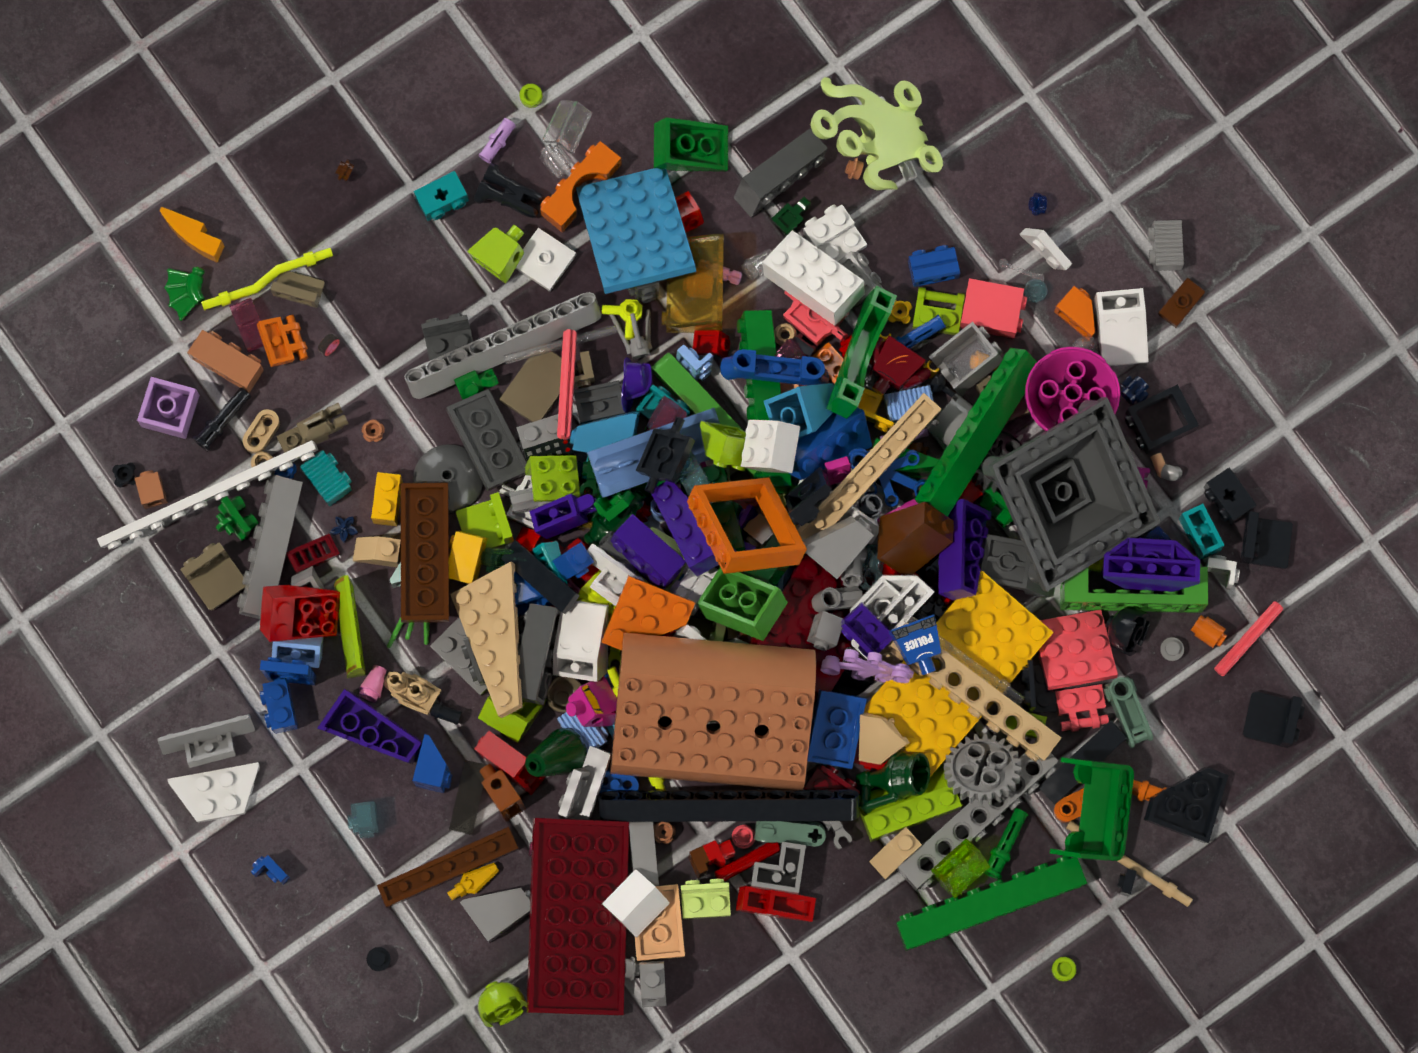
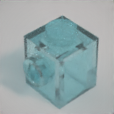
(364, 819)

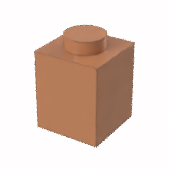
(150, 489)

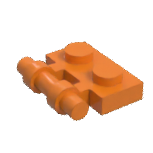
(276, 342)

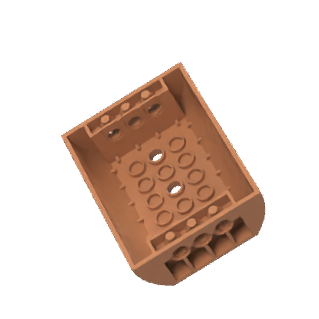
(717, 682)

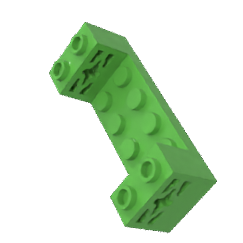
(1075, 597)

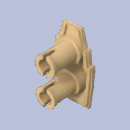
(412, 691)

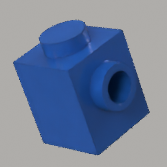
(573, 562)

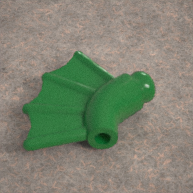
(184, 290)

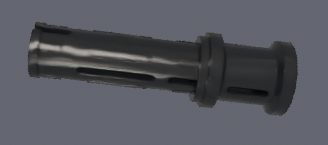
(212, 428)

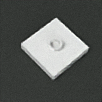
(545, 259)

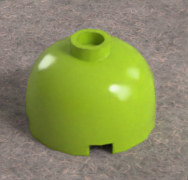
(500, 1003)

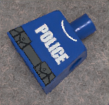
(918, 642)

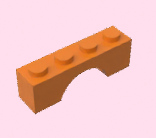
(598, 164)

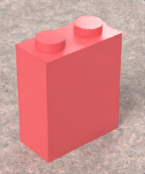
(993, 307)

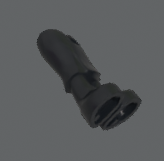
(513, 195)

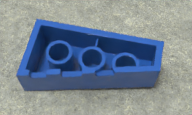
(831, 442)

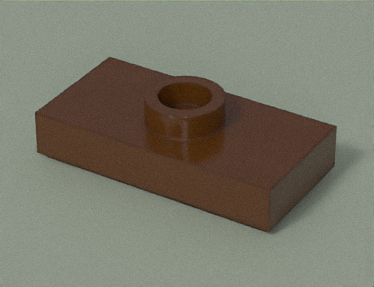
(1181, 302)

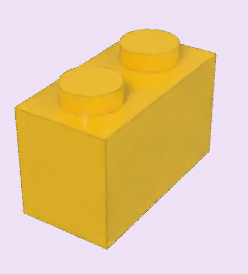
(386, 499)
(465, 556)

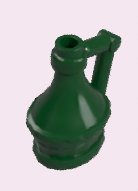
(602, 526)
(899, 777)

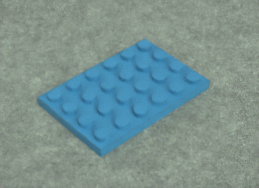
(635, 229)

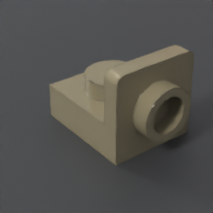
(584, 366)

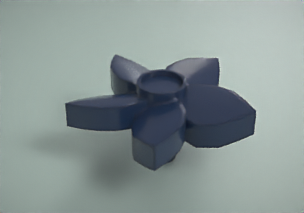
(344, 528)

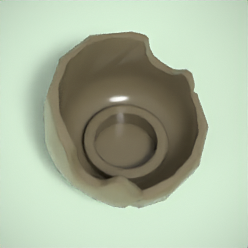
(559, 692)

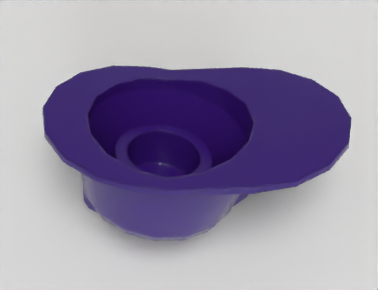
(636, 382)

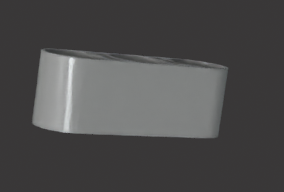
(644, 850)

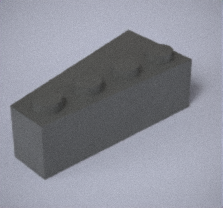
(780, 172)
(537, 652)

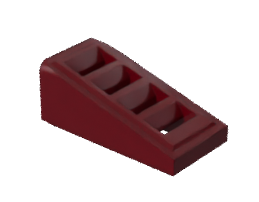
(292, 554)

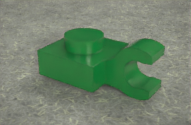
(473, 384)

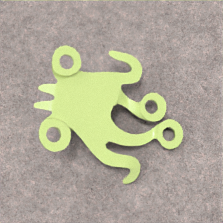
(888, 131)

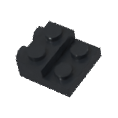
(804, 497)

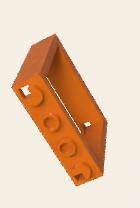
(791, 545)

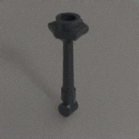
(939, 384)

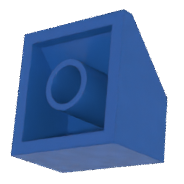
(431, 769)

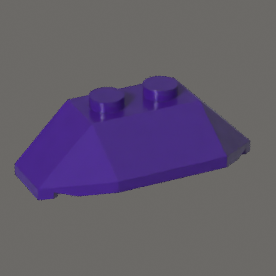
(1151, 565)

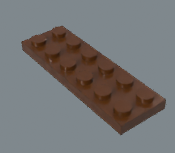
(424, 552)

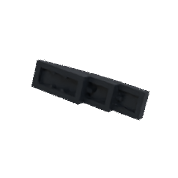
(1095, 749)

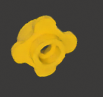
(904, 317)

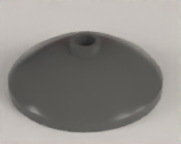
(465, 482)

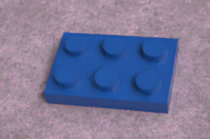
(293, 672)
(835, 728)

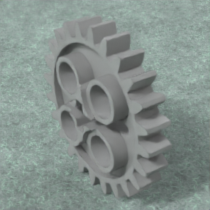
(962, 763)

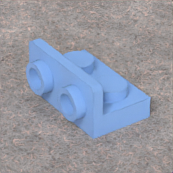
(689, 360)

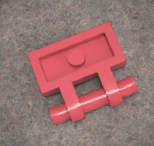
(1081, 700)

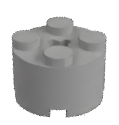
(950, 419)

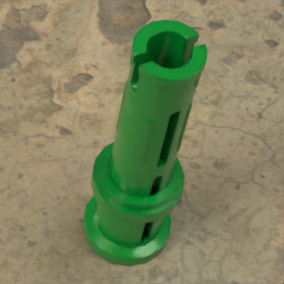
(1003, 856)

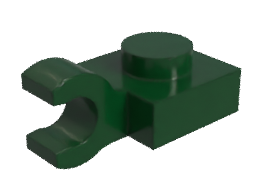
(790, 217)
(591, 482)

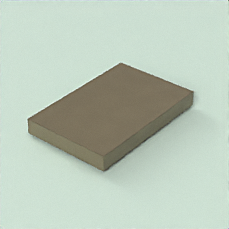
(535, 387)

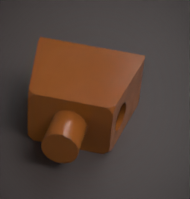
(505, 797)

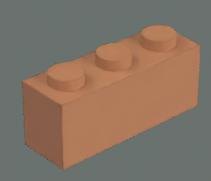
(226, 360)

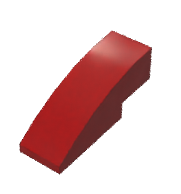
(775, 904)

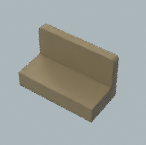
(298, 288)

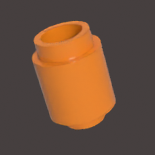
(1209, 631)

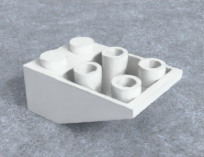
(1122, 326)
(578, 642)

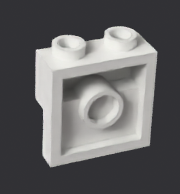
(834, 233)

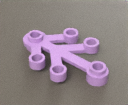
(862, 669)

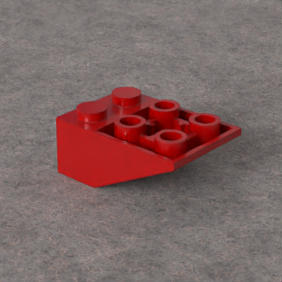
(298, 612)

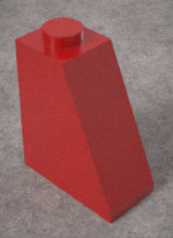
(508, 760)

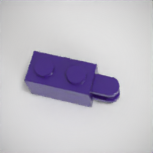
(562, 514)

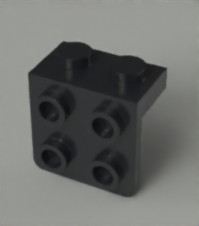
(1273, 719)

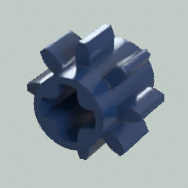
(1134, 389)

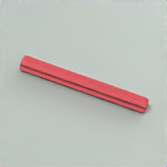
(567, 384)

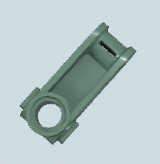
(1129, 711)
(790, 832)

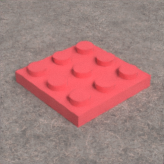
(1077, 651)

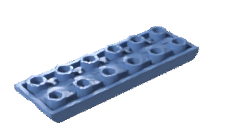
(617, 462)

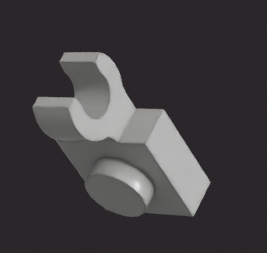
(838, 830)

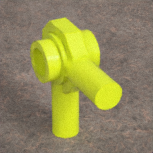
(624, 310)

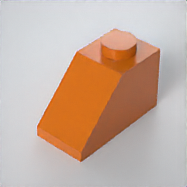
(1077, 311)

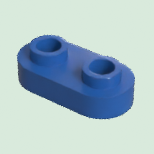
(615, 782)

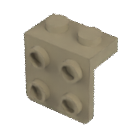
(213, 576)

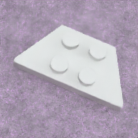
(216, 792)

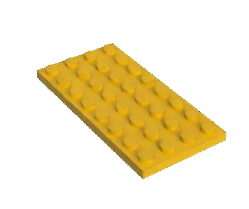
(987, 629)

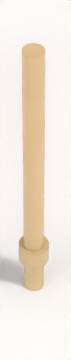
(1169, 889)

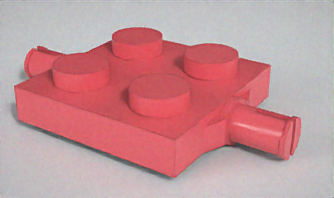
(810, 323)

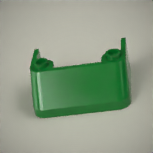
(1103, 811)

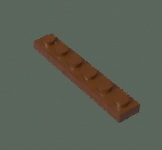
(447, 867)

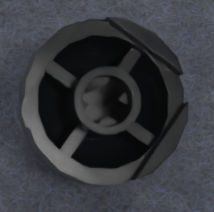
(1127, 629)

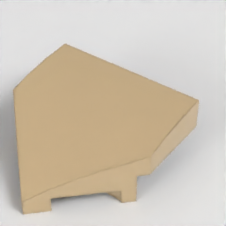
(878, 739)

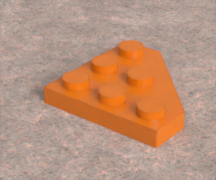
(646, 611)

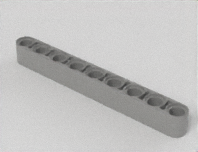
(490, 350)

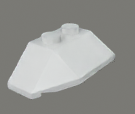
(894, 598)

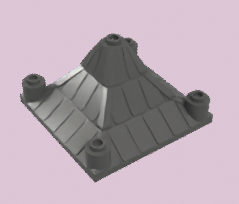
(1073, 493)

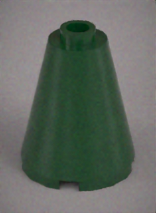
(557, 754)

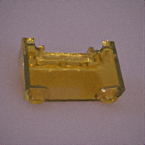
(697, 297)

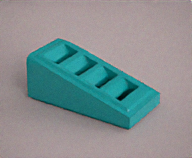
(547, 553)

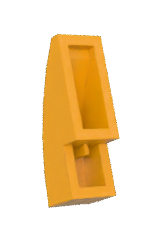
(193, 234)

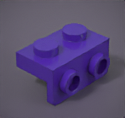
(866, 630)

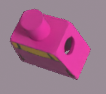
(593, 704)

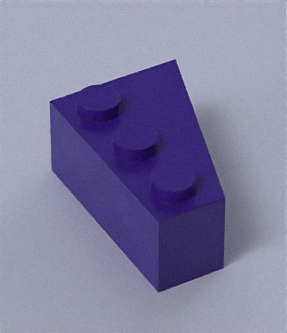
(647, 552)

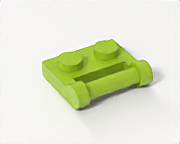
(950, 317)

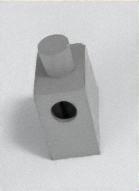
(652, 983)

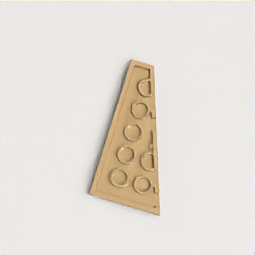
(492, 629)

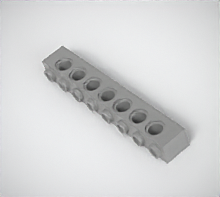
(911, 869)

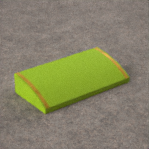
(350, 628)

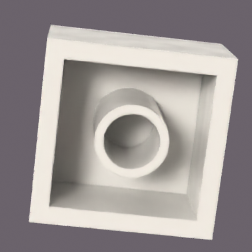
(770, 446)

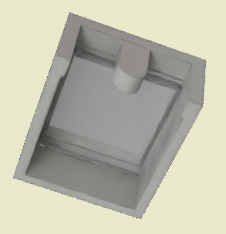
(967, 357)

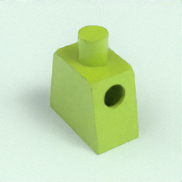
(499, 252)

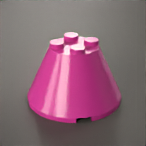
(1066, 380)

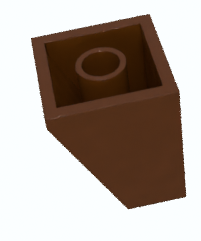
(913, 537)

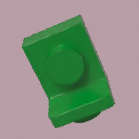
(611, 508)

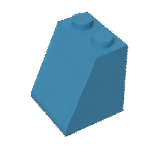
(801, 407)
(604, 431)

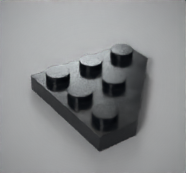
(1189, 805)

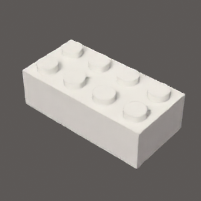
(813, 278)

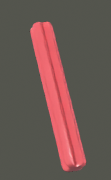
(1248, 638)

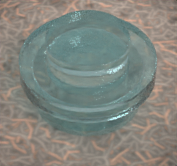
(1035, 290)

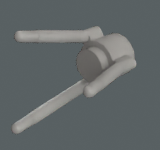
(639, 347)

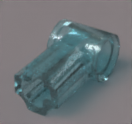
(871, 567)

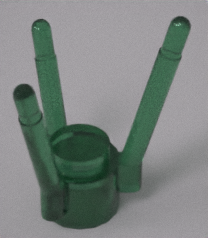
(492, 558)

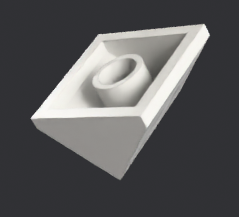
(636, 903)

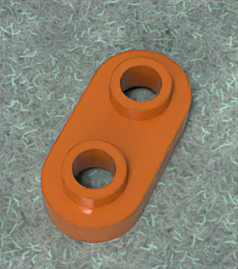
(1074, 801)

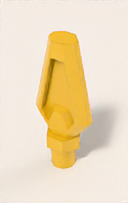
(473, 881)

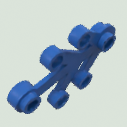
(891, 473)

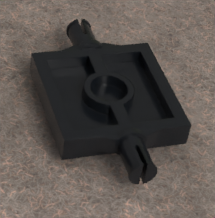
(665, 455)

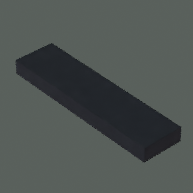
(541, 577)

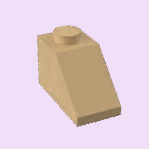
(378, 551)
(895, 853)

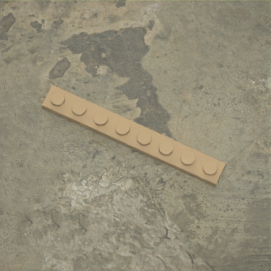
(872, 465)

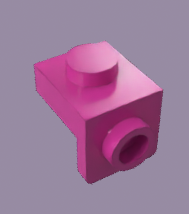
(837, 470)

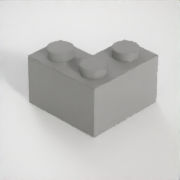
(786, 875)

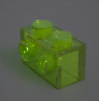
(960, 868)

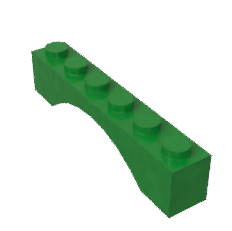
(851, 377)

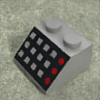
(541, 439)

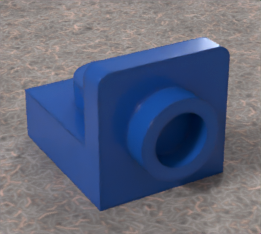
(274, 871)

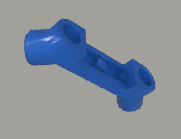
(750, 365)

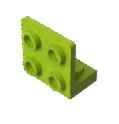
(553, 477)
(487, 520)

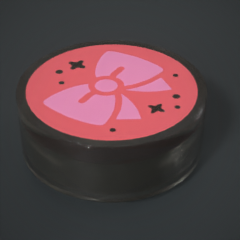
(328, 345)

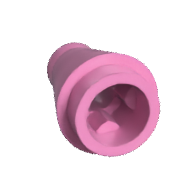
(373, 684)

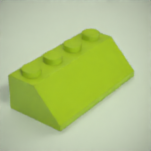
(911, 811)

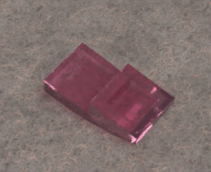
(246, 320)

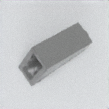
(838, 544)
(498, 911)

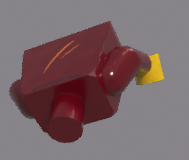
(897, 366)

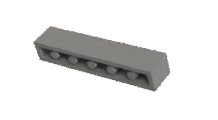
(271, 542)

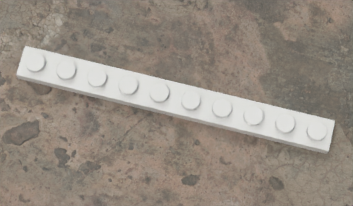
(200, 499)

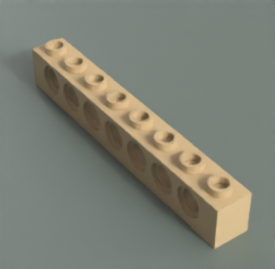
(1046, 738)

